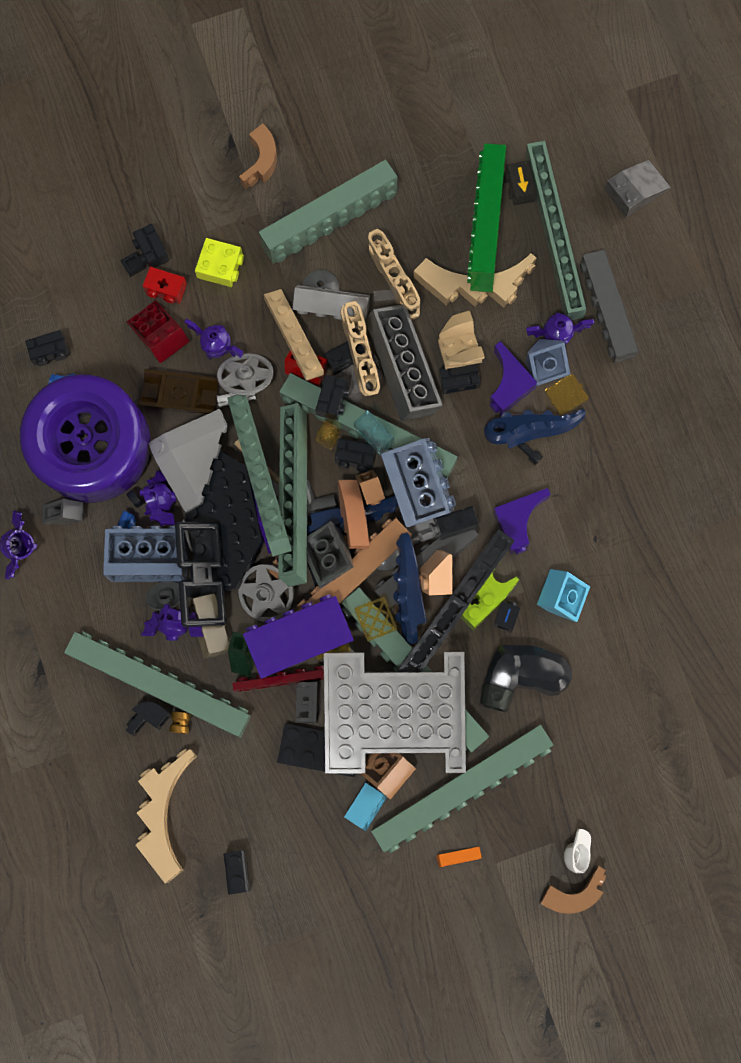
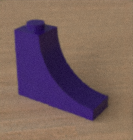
(515, 381)
(513, 518)

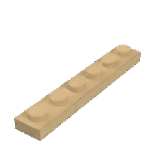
(293, 335)

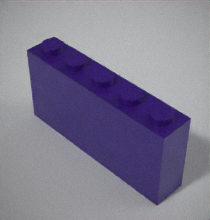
(297, 636)

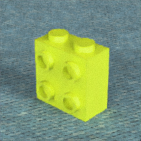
(219, 262)

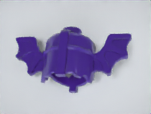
(553, 332)
(217, 345)
(159, 500)
(22, 544)
(169, 624)

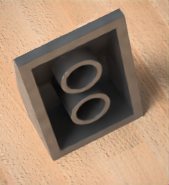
(636, 187)
(328, 554)

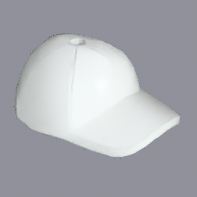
(578, 853)

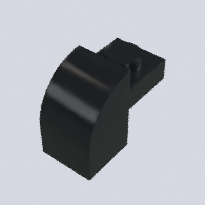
(147, 712)

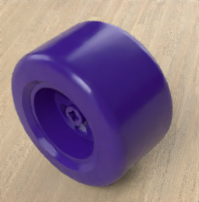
(63, 404)

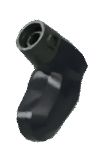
(523, 668)

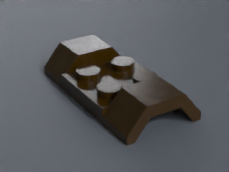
(179, 392)

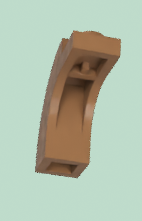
(264, 167)
(577, 902)

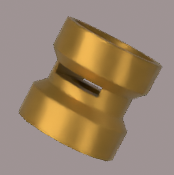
(180, 722)

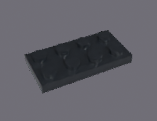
(304, 748)

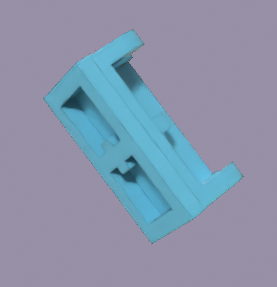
(365, 807)

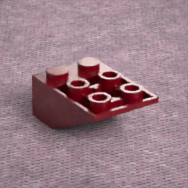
(158, 331)

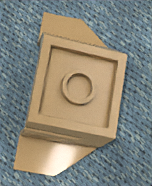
(458, 342)

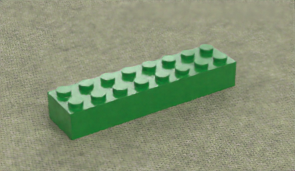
(486, 218)

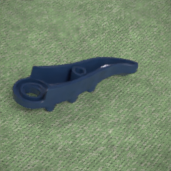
(529, 426)
(372, 512)
(408, 590)

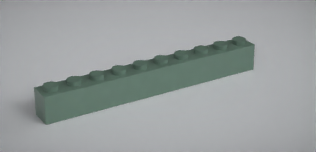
(555, 231)
(307, 395)
(259, 475)
(293, 493)
(396, 650)
(157, 684)
(462, 788)

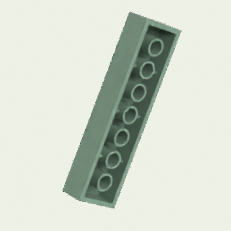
(329, 212)

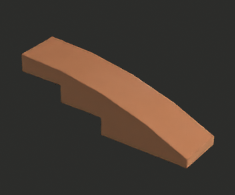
(353, 514)

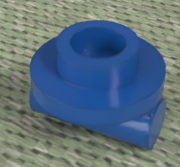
(126, 520)

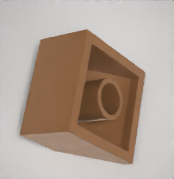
(387, 772)

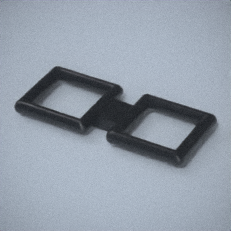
(200, 574)

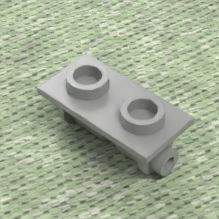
(423, 531)

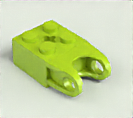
(489, 599)

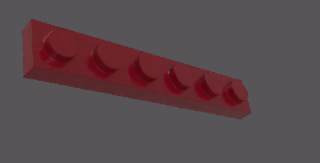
(280, 679)

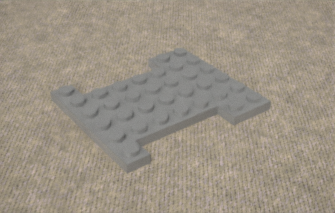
(392, 712)

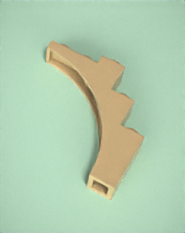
(449, 285)
(156, 844)

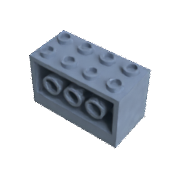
(406, 485)
(127, 557)

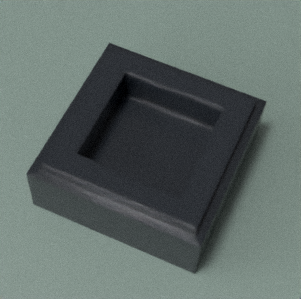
(133, 264)

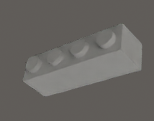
(327, 301)

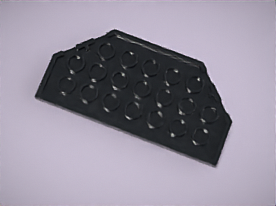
(233, 506)

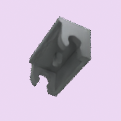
(306, 702)

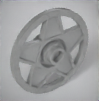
(245, 374)
(265, 593)

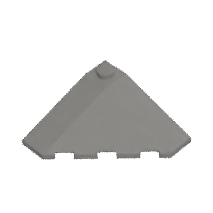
(187, 456)

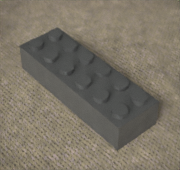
(403, 362)

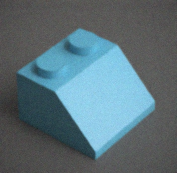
(563, 595)

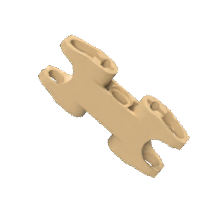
(387, 263)
(354, 338)

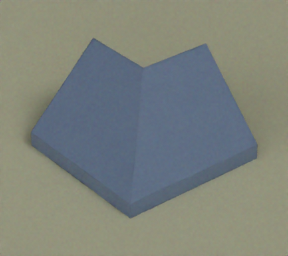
(547, 361)

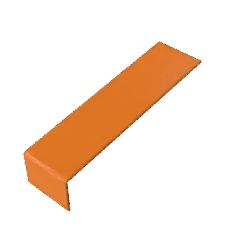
(458, 856)

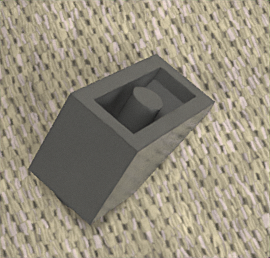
(62, 512)

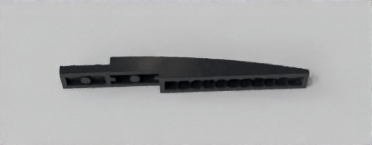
(457, 603)

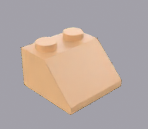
(436, 574)

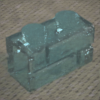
(373, 432)

